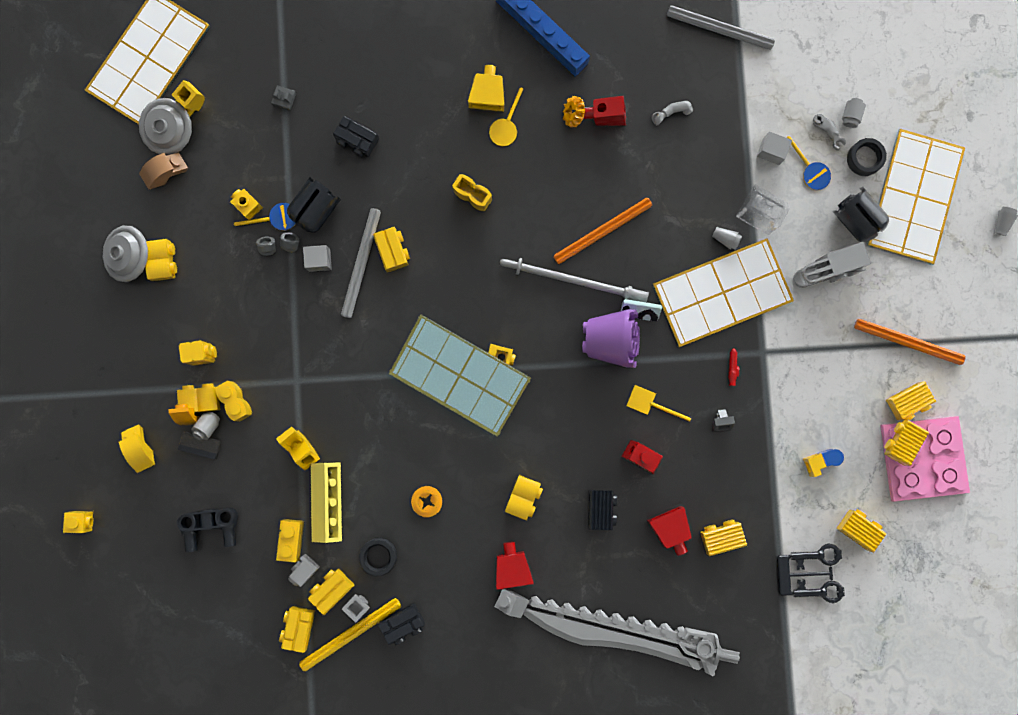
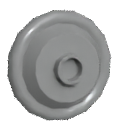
(165, 126)
(125, 253)

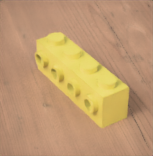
(326, 502)

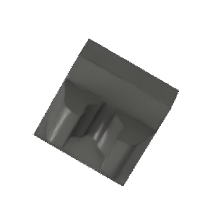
(283, 97)
(722, 421)

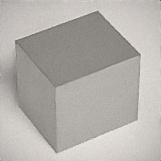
(774, 148)
(317, 258)

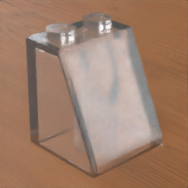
(763, 210)

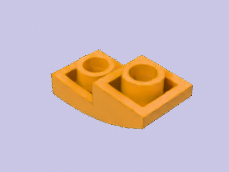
(183, 415)

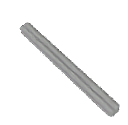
(720, 27)
(360, 263)

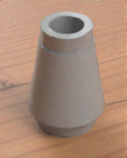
(1005, 220)
(727, 237)

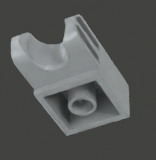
(834, 266)

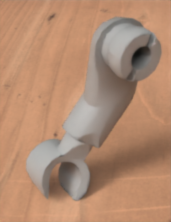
(684, 106)
(828, 126)

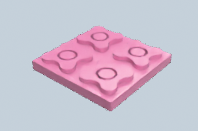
(937, 466)

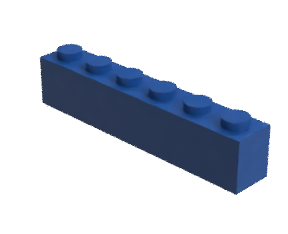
(547, 34)

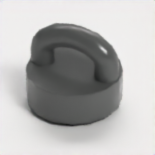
(289, 242)
(266, 246)

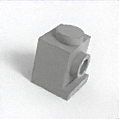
(303, 571)
(356, 607)

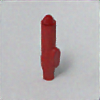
(733, 368)

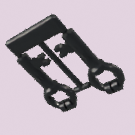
(784, 574)

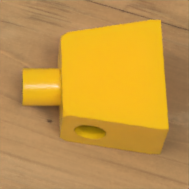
(487, 91)

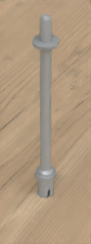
(627, 292)

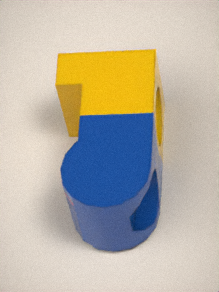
(823, 459)

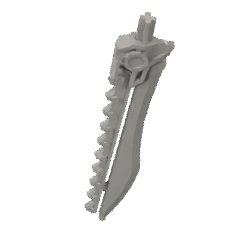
(692, 641)

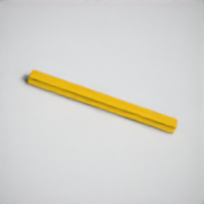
(350, 634)

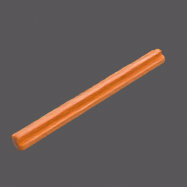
(603, 230)
(909, 341)

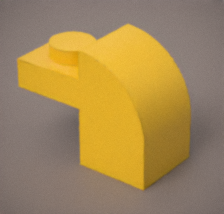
(188, 97)
(298, 447)
(135, 449)

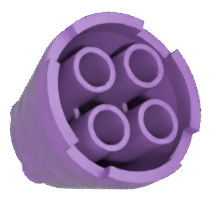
(613, 338)

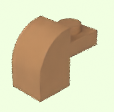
(160, 168)

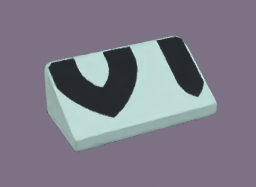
(645, 311)

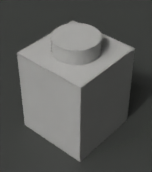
(511, 603)

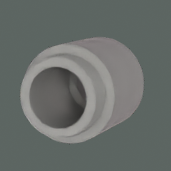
(853, 112)
(205, 425)

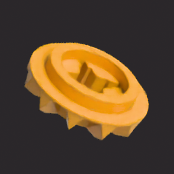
(575, 118)
(429, 510)

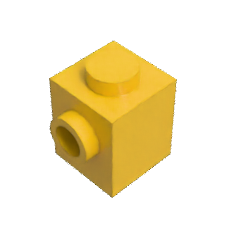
(78, 522)

